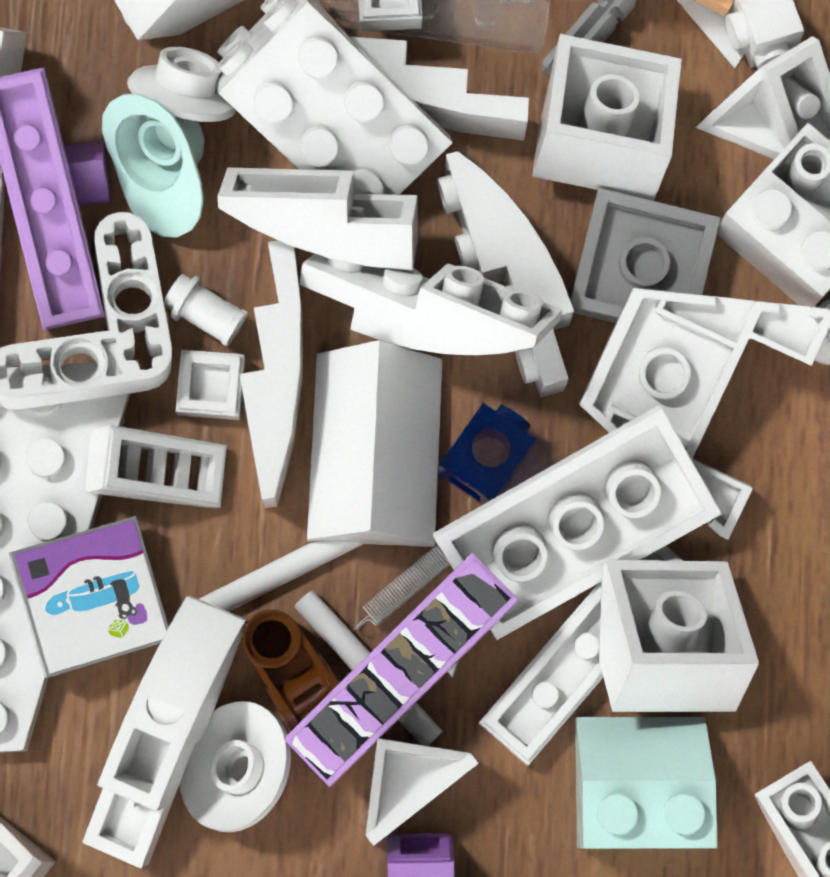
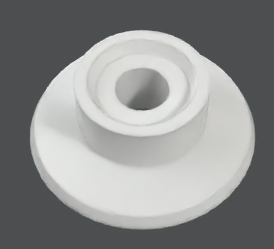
(184, 84)

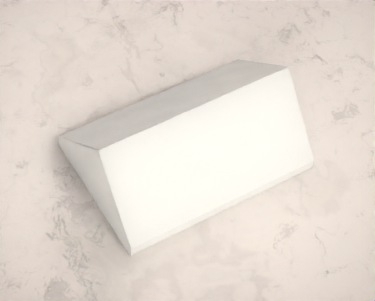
(375, 446)

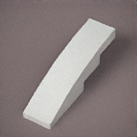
(444, 95)
(275, 392)

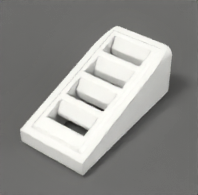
(104, 464)

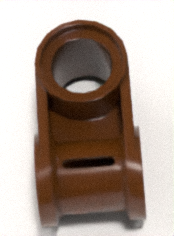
(292, 672)

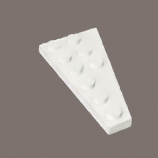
(40, 501)

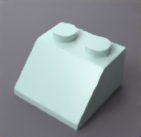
(644, 783)

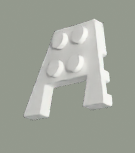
(681, 356)

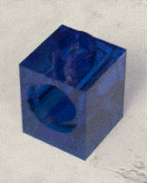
(472, 477)

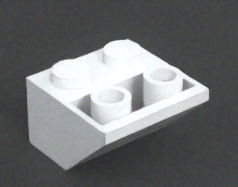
(785, 219)

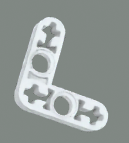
(110, 349)

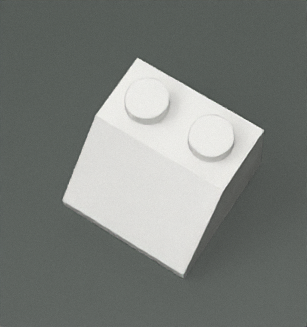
(608, 117)
(673, 637)

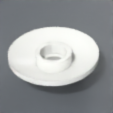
(214, 777)

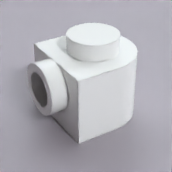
(764, 29)

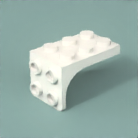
(326, 99)

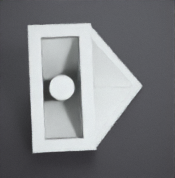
(776, 102)
(408, 779)

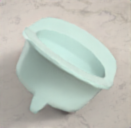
(156, 162)

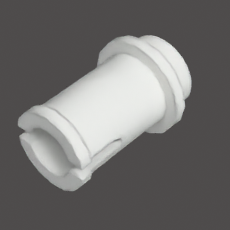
(204, 309)

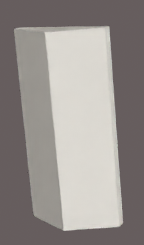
(594, 506)

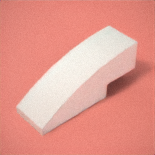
(324, 215)

